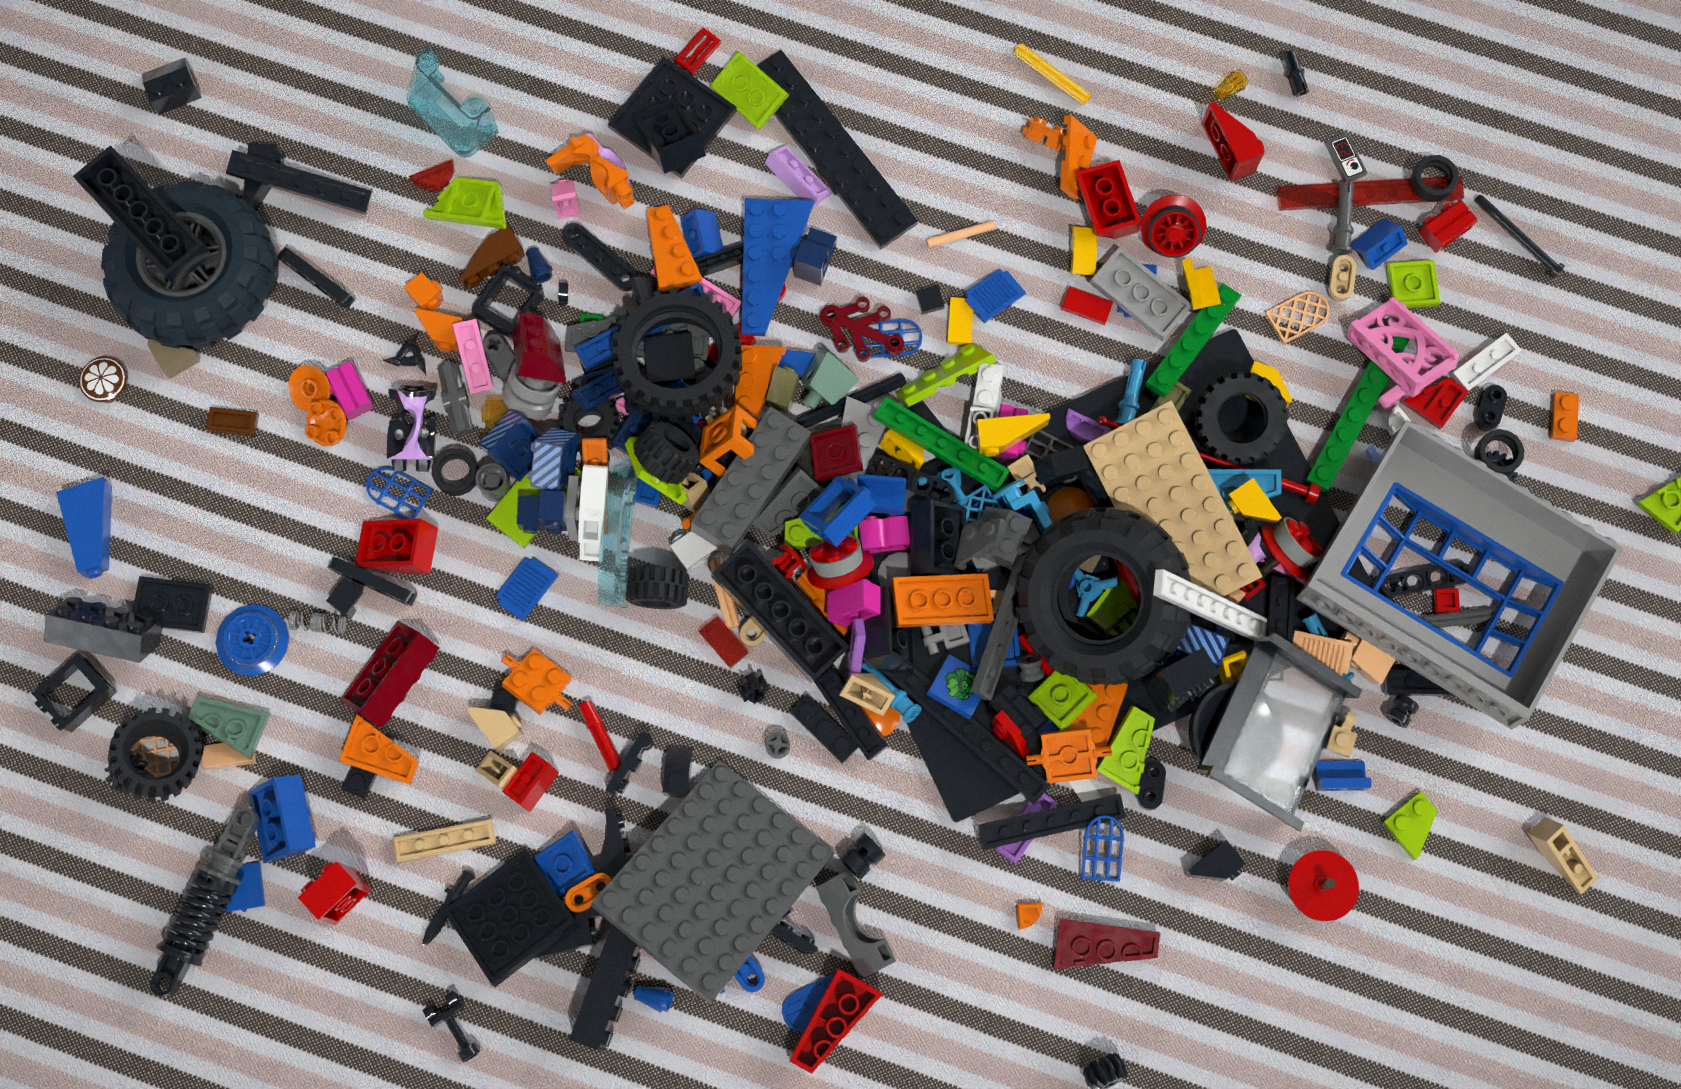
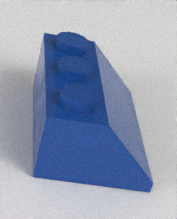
(284, 818)

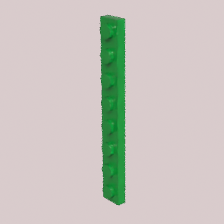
(1351, 421)

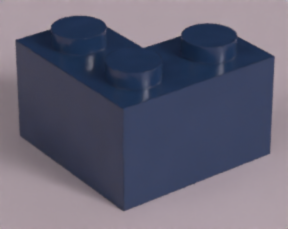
(813, 255)
(542, 512)

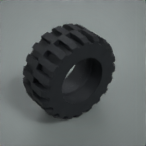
(1264, 441)

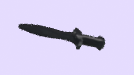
(452, 895)

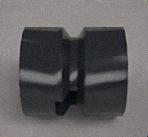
(855, 862)

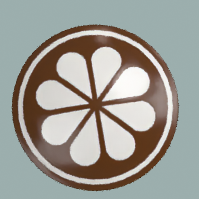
(103, 379)

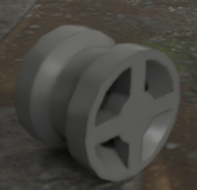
(1030, 667)
(777, 741)

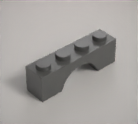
(840, 900)

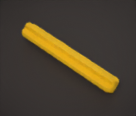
(1052, 74)

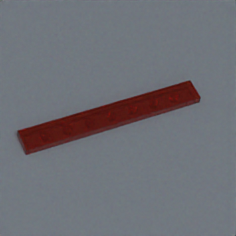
(1364, 193)

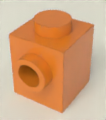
(424, 292)

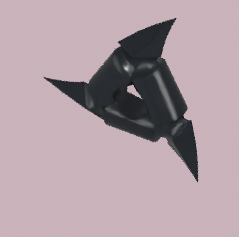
(409, 346)

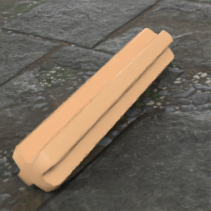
(726, 603)

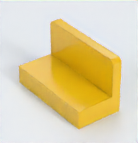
(1200, 285)

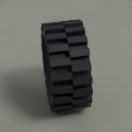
(158, 725)

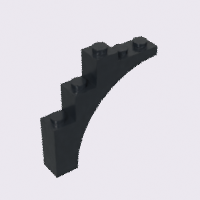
(613, 861)

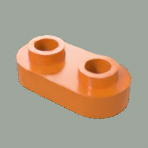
(588, 890)

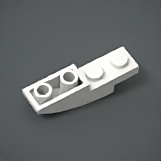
(986, 399)
(591, 511)

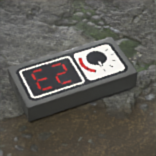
(1346, 158)

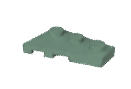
(230, 724)

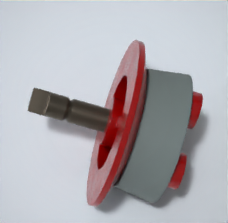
(1291, 547)
(838, 565)

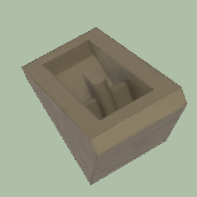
(173, 360)

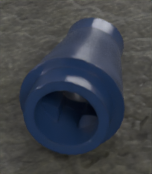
(538, 265)

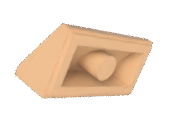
(222, 756)

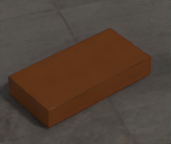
(232, 421)

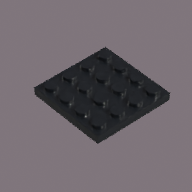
(700, 103)
(510, 917)

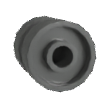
(493, 482)

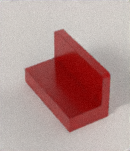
(530, 781)

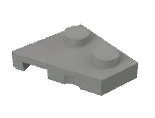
(572, 507)

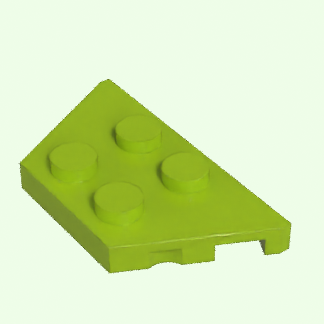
(470, 203)
(674, 491)

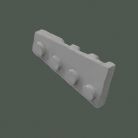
(869, 431)

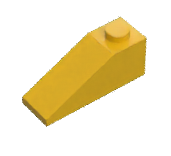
(1001, 433)

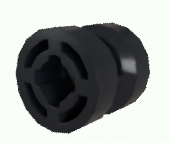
(1402, 711)

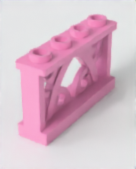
(1408, 326)

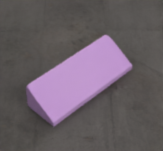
(797, 175)

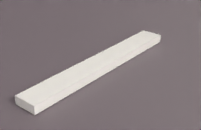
(1208, 605)

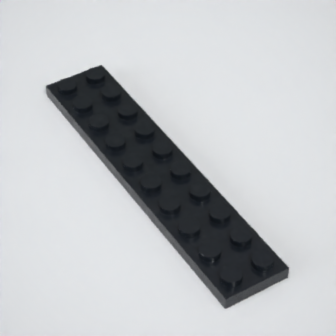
(837, 155)

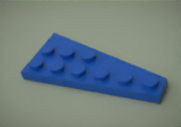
(770, 237)

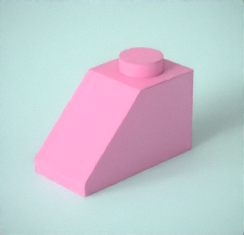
(565, 199)

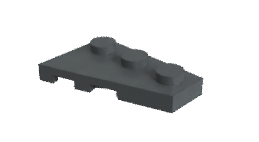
(788, 502)

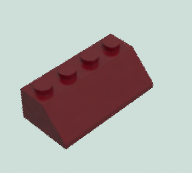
(389, 674)

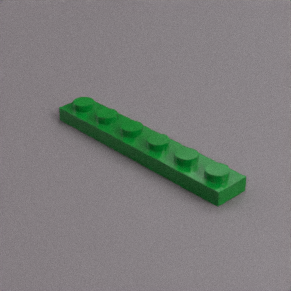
(1192, 342)
(941, 444)

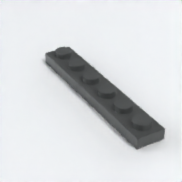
(999, 639)

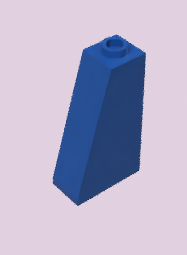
(88, 524)

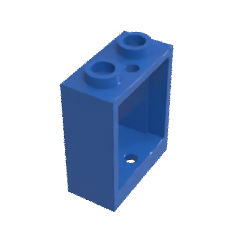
(846, 518)

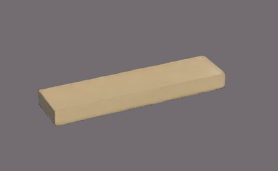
(444, 840)

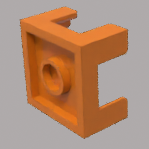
(725, 435)

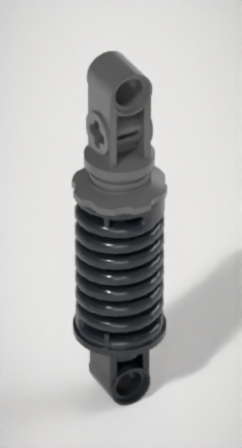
(204, 907)

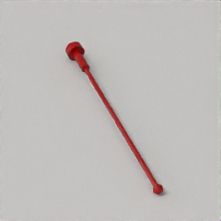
(1311, 492)

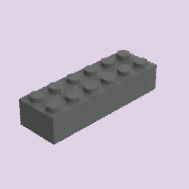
(750, 482)

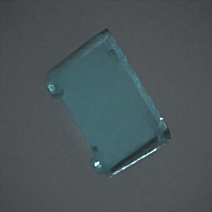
(462, 126)

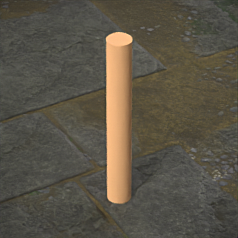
(959, 234)

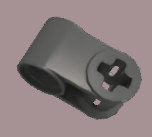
(502, 359)

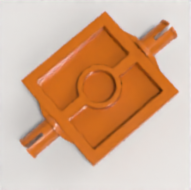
(536, 681)
(1069, 755)

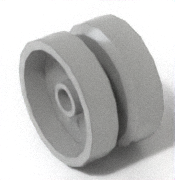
(529, 396)

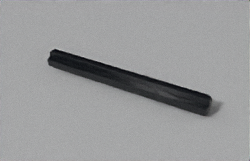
(864, 395)

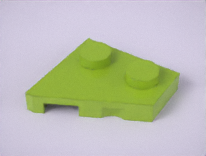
(1412, 824)

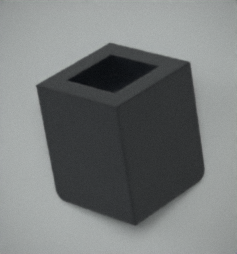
(345, 597)

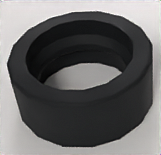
(1441, 163)
(1506, 437)
(442, 459)

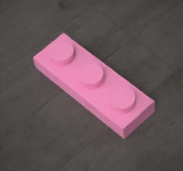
(472, 356)

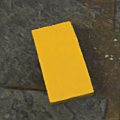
(1083, 250)

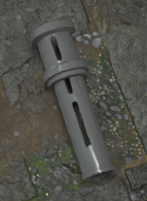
(1343, 229)

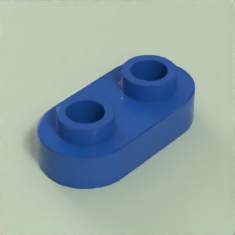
(747, 969)

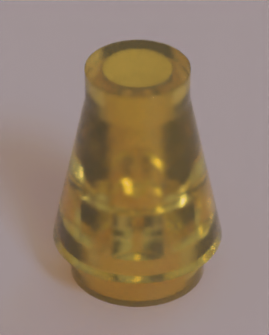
(1231, 85)

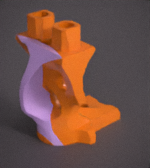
(605, 168)

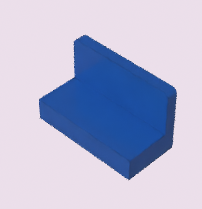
(701, 233)
(1380, 242)
(886, 492)
(1341, 776)

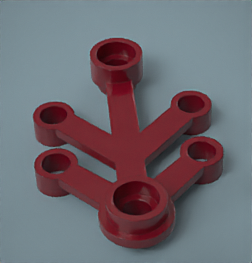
(859, 327)

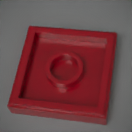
(836, 452)

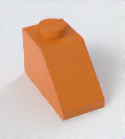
(439, 328)

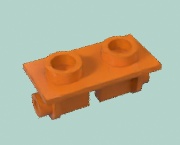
(1038, 129)

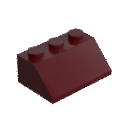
(537, 349)

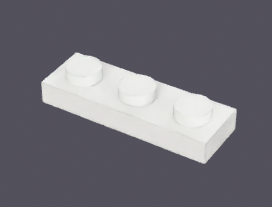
(1486, 362)

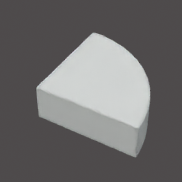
(1396, 419)

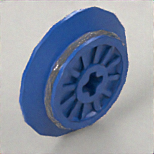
(269, 642)

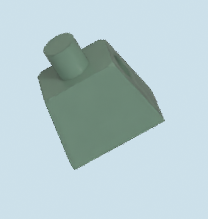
(827, 380)

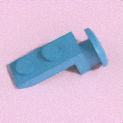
(1015, 500)

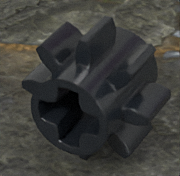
(753, 688)

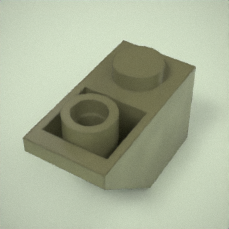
(782, 389)

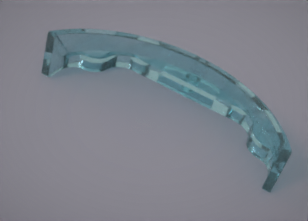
(616, 537)

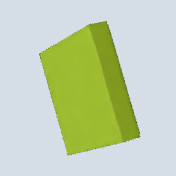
(1414, 283)
(1062, 698)

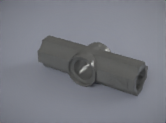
(455, 399)

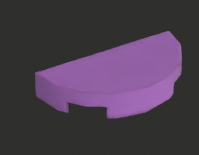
(1084, 428)

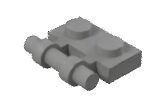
(950, 635)

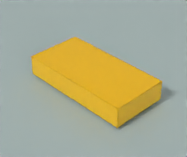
(959, 322)

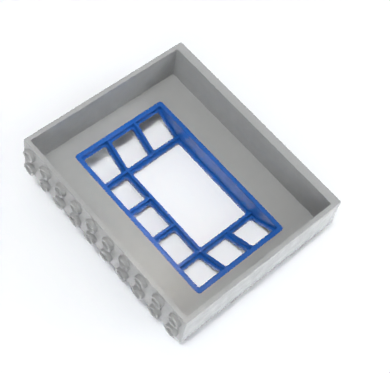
(1498, 522)

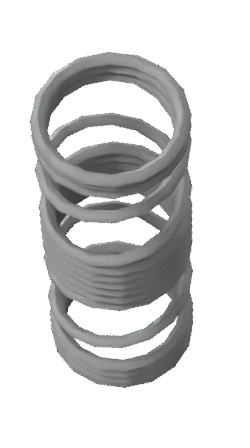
(317, 622)

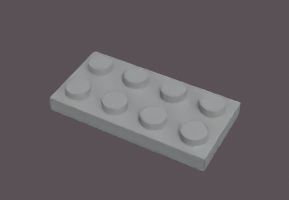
(1141, 293)

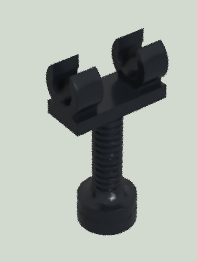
(467, 1050)

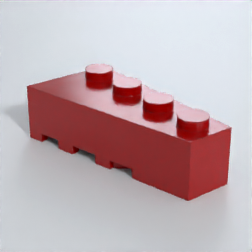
(835, 1015)

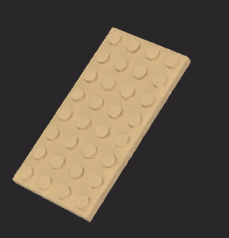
(1159, 474)

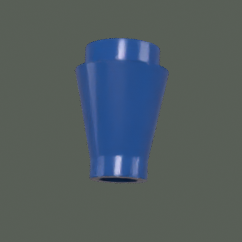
(654, 997)

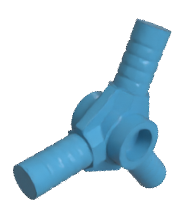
(953, 477)
(1090, 588)

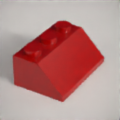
(1109, 200)

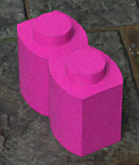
(884, 534)

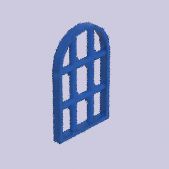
(900, 331)
(408, 491)
(1095, 858)

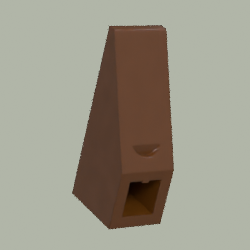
(497, 250)

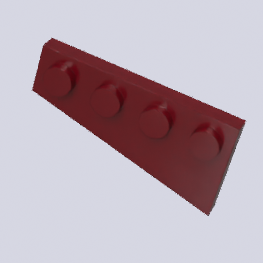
(1095, 943)

